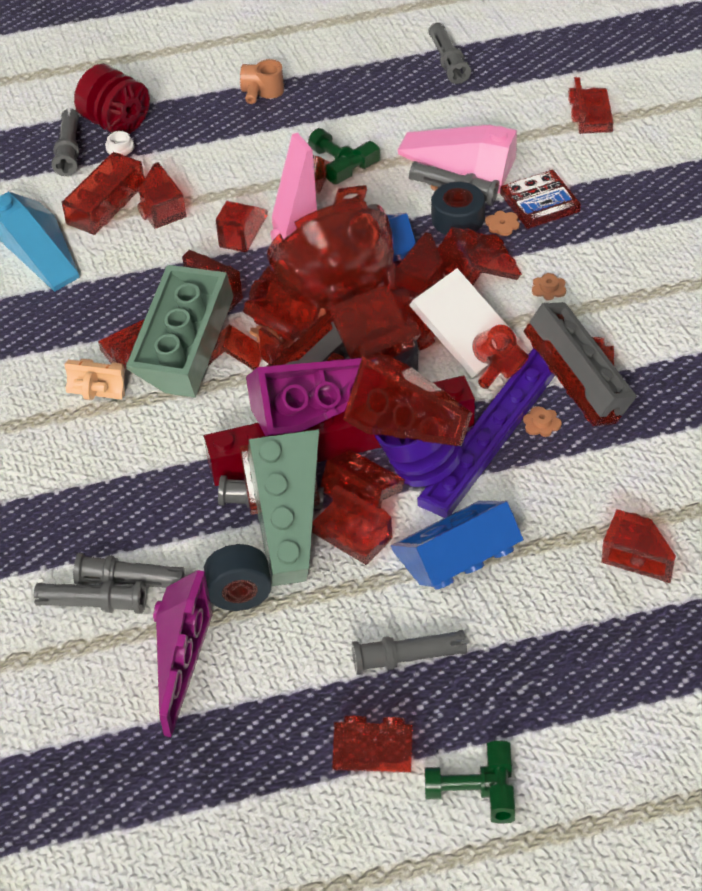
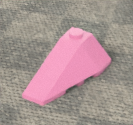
(463, 150)
(296, 189)

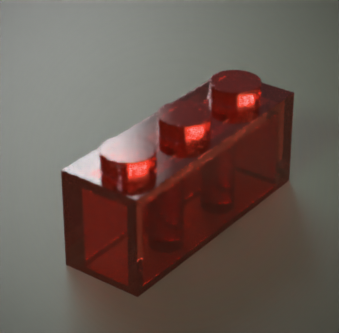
(103, 193)

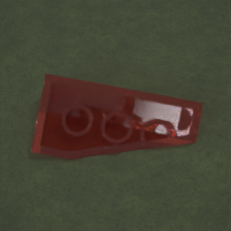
(403, 404)

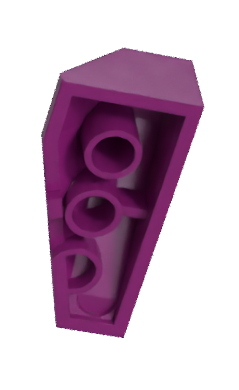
(300, 395)
(181, 630)

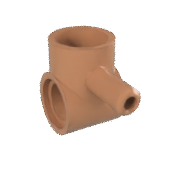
(262, 79)

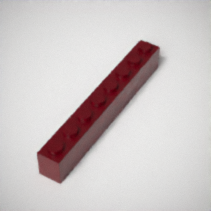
(334, 436)

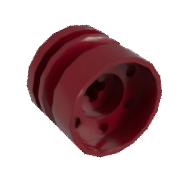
(111, 99)

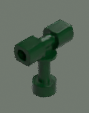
(345, 158)
(491, 782)

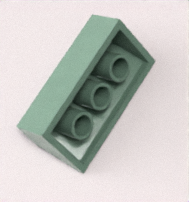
(181, 329)

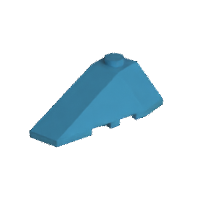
(36, 240)

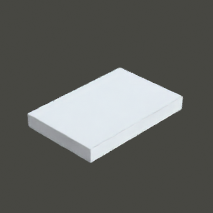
(456, 316)

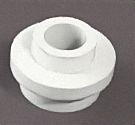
(120, 143)

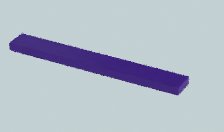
(489, 435)

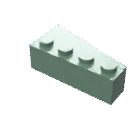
(284, 495)

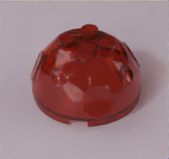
(333, 254)

